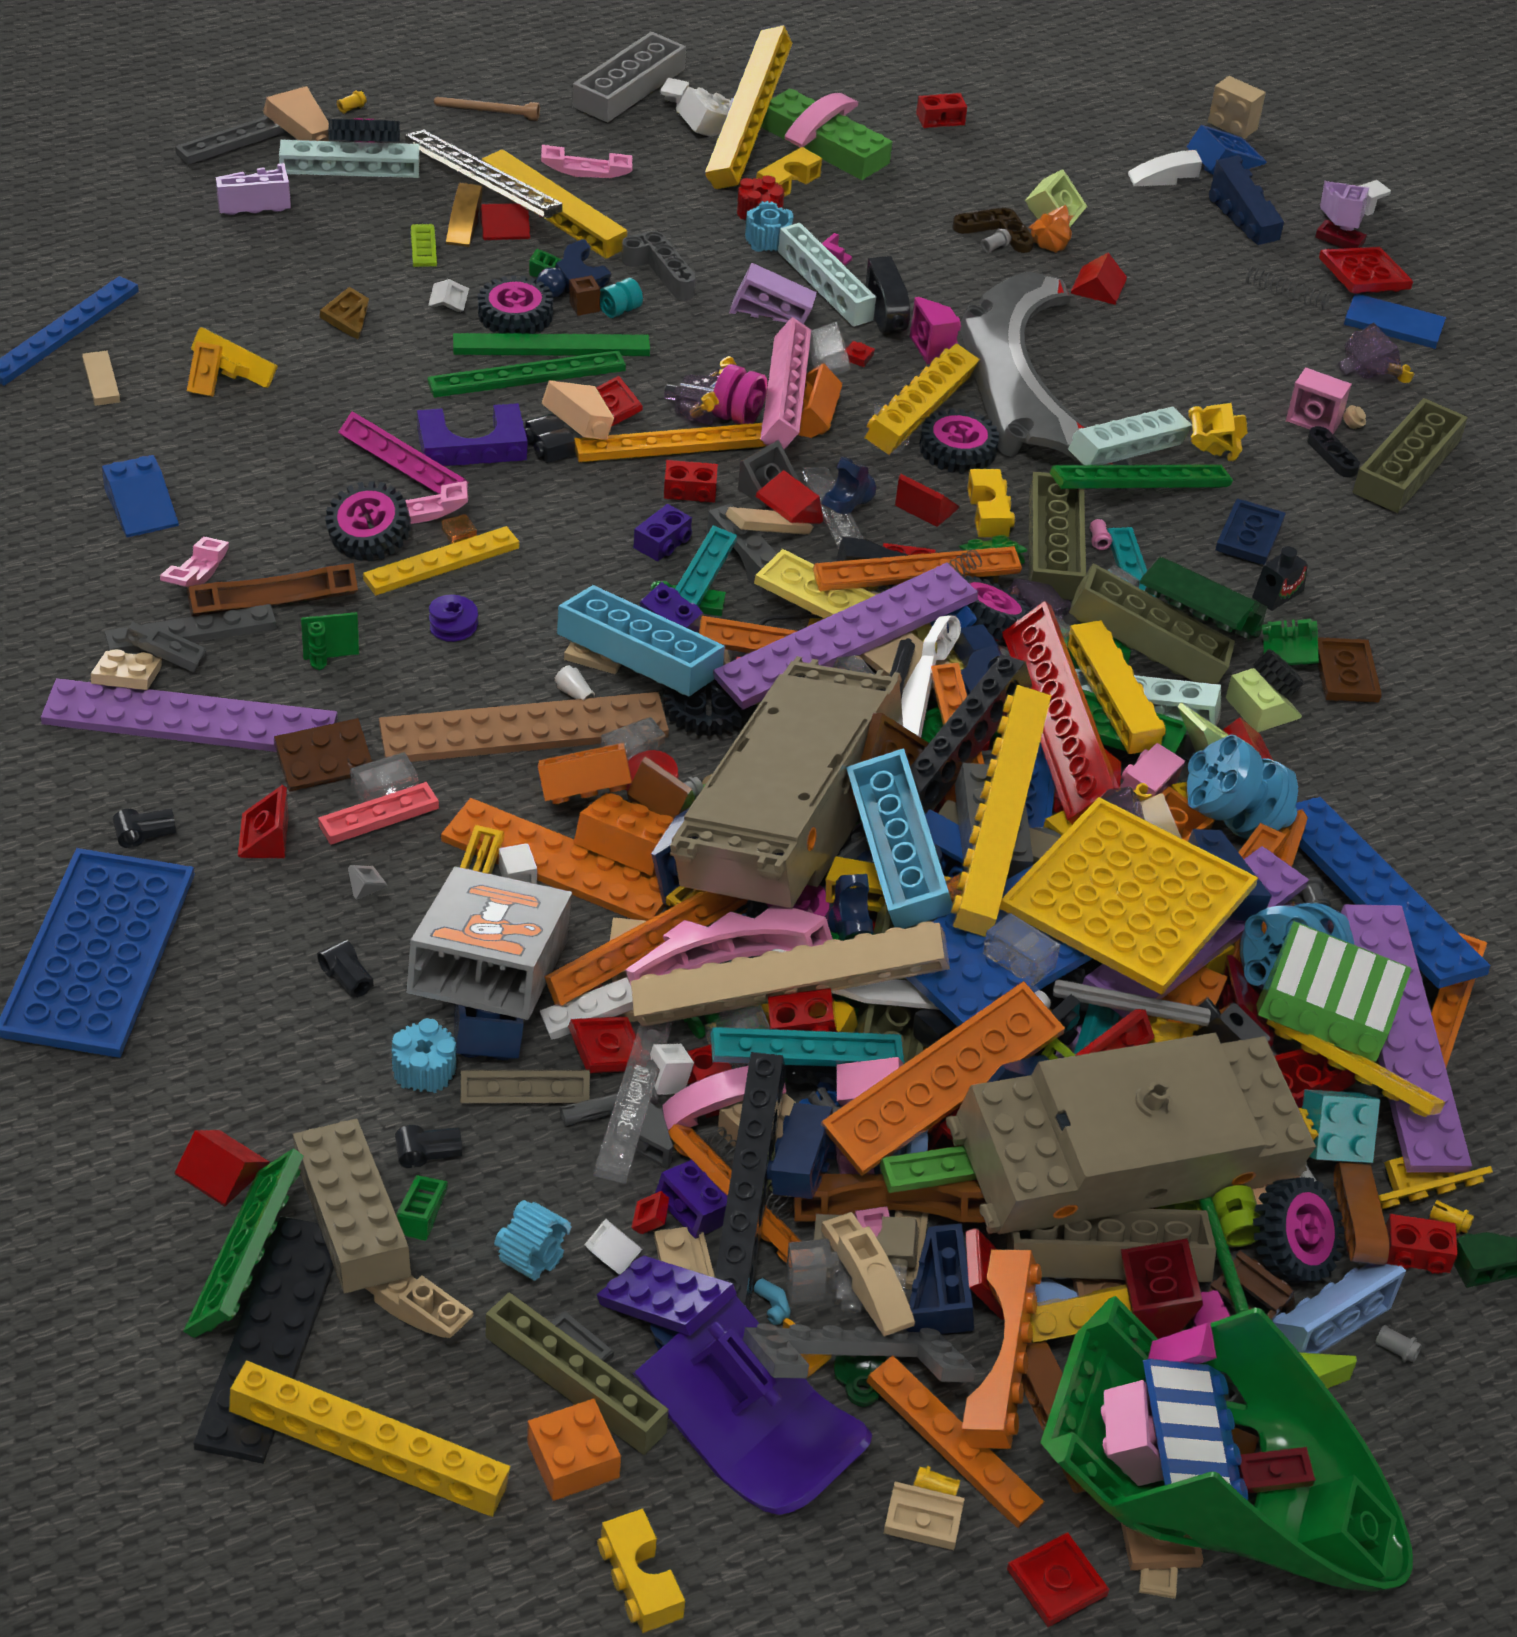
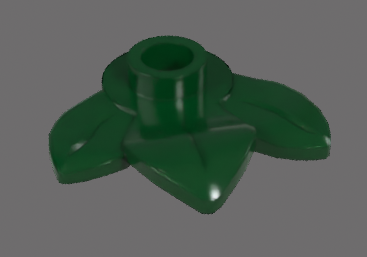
(854, 1373)

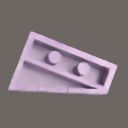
(254, 192)
(1344, 204)
(772, 296)

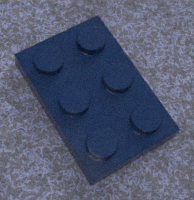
(1250, 531)

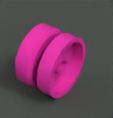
(740, 394)

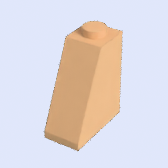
(298, 114)
(579, 408)

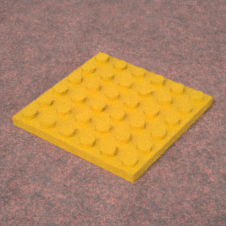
(1129, 894)

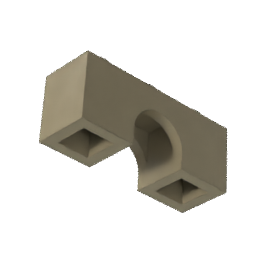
(896, 1237)

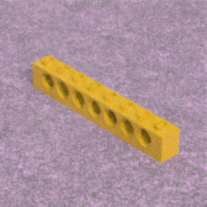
(920, 398)
(369, 1438)

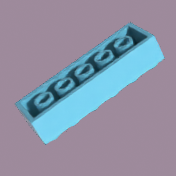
(640, 640)
(900, 839)

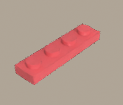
(378, 813)

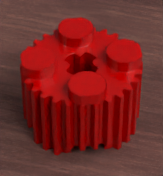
(755, 191)

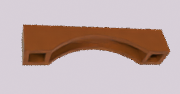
(276, 590)
(852, 1192)

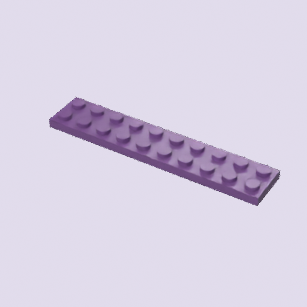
(849, 631)
(176, 715)
(1278, 878)
(1412, 1048)

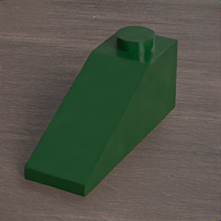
(1486, 1258)

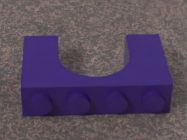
(504, 444)

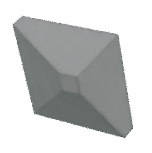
(365, 880)

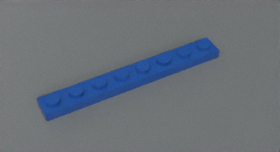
(65, 328)

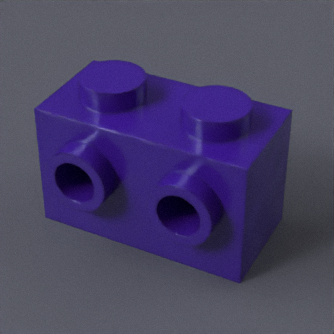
(672, 606)
(693, 1198)

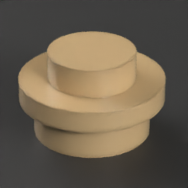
(1354, 417)

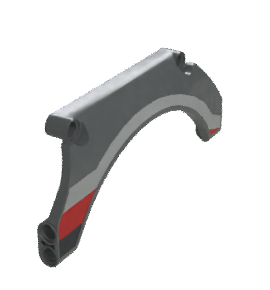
(1005, 376)

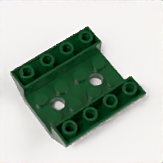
(1204, 598)

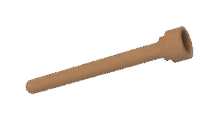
(529, 111)

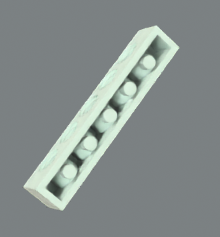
(350, 158)
(827, 274)
(1129, 437)
(1169, 693)

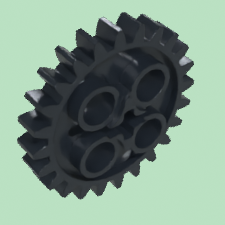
(692, 710)

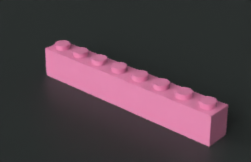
(786, 384)

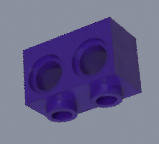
(662, 532)

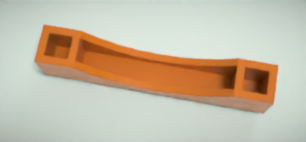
(992, 1408)

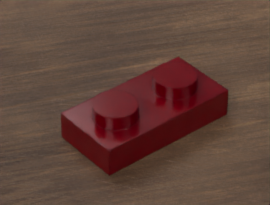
(1334, 234)
(1276, 1470)

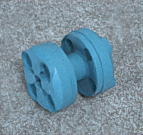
(1241, 788)
(1263, 949)

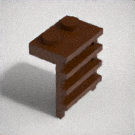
(1260, 1284)

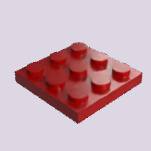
(1365, 269)

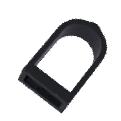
(892, 298)

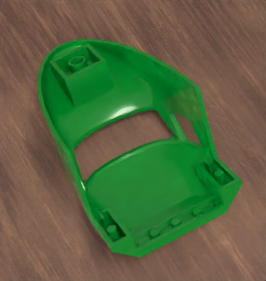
(1331, 1532)

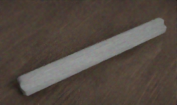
(1130, 1002)

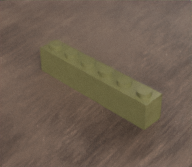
(576, 1372)

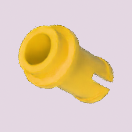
(351, 102)
(1446, 1213)
(937, 1482)

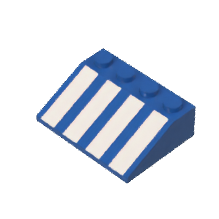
(1192, 1421)

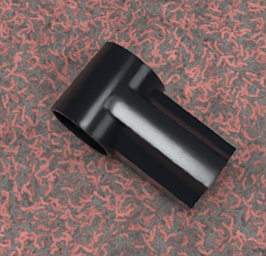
(133, 827)
(343, 964)
(418, 1146)

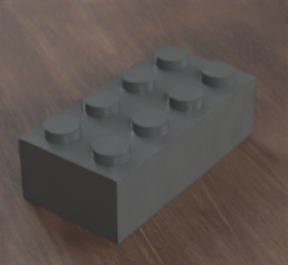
(968, 793)

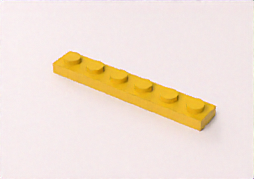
(440, 560)
(1366, 1071)

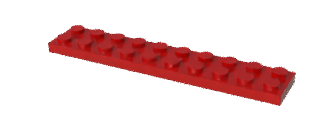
(1069, 731)

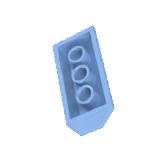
(1341, 1307)

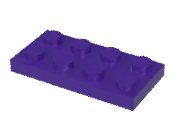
(666, 1295)

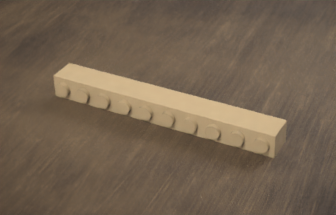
(804, 968)

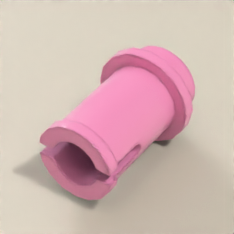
(1100, 537)

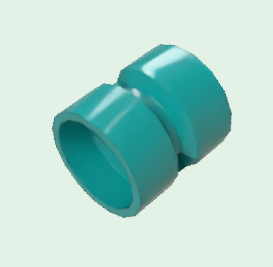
(620, 297)

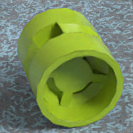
(1236, 1212)

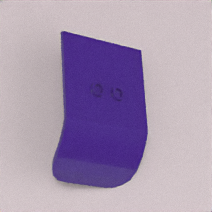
(756, 1432)

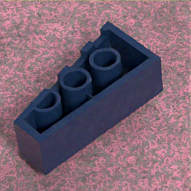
(1244, 202)

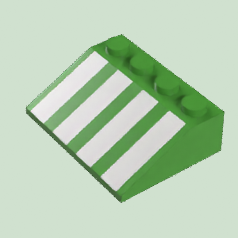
(1333, 991)

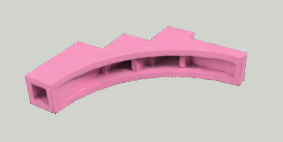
(731, 937)

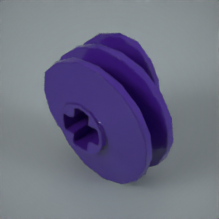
(453, 617)

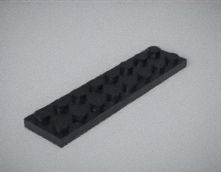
(269, 1334)

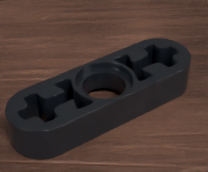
(1324, 441)

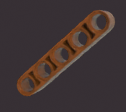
(1361, 1213)
(1041, 1387)

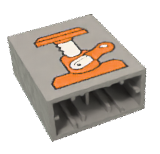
(489, 942)

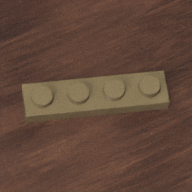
(525, 1086)

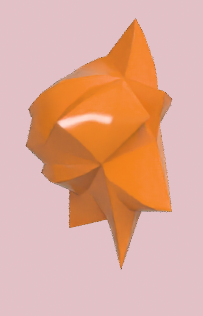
(1052, 230)

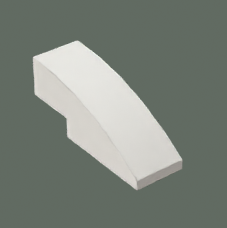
(1167, 169)

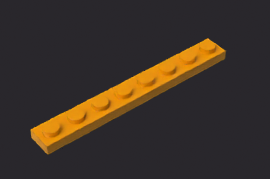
(669, 442)

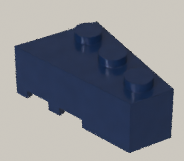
(1217, 844)
(801, 1152)
(941, 1287)

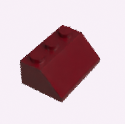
(1242, 993)
(1162, 1285)

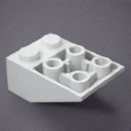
(704, 111)

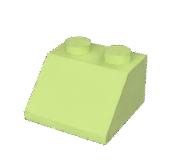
(1054, 193)
(1259, 702)

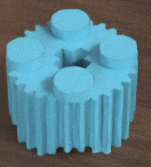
(764, 226)
(424, 1056)
(532, 1239)

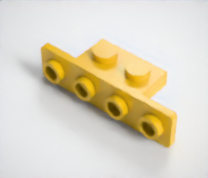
(237, 360)
(1416, 1184)

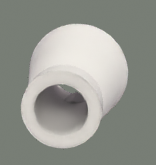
(572, 683)

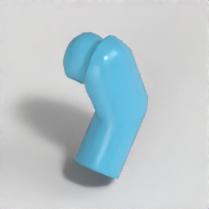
(777, 1298)

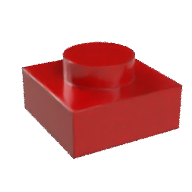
(859, 353)
(650, 1212)

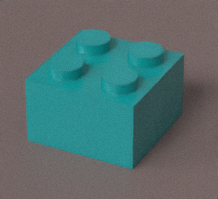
(1344, 1124)

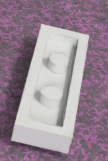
(598, 1003)

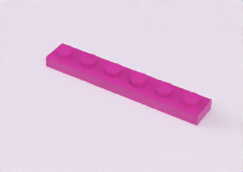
(397, 453)

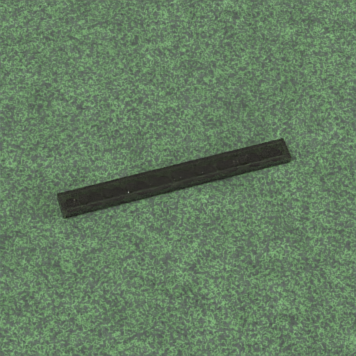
(485, 174)

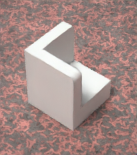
(674, 90)
(1376, 191)
(449, 294)
(518, 863)
(674, 1067)
(613, 1247)

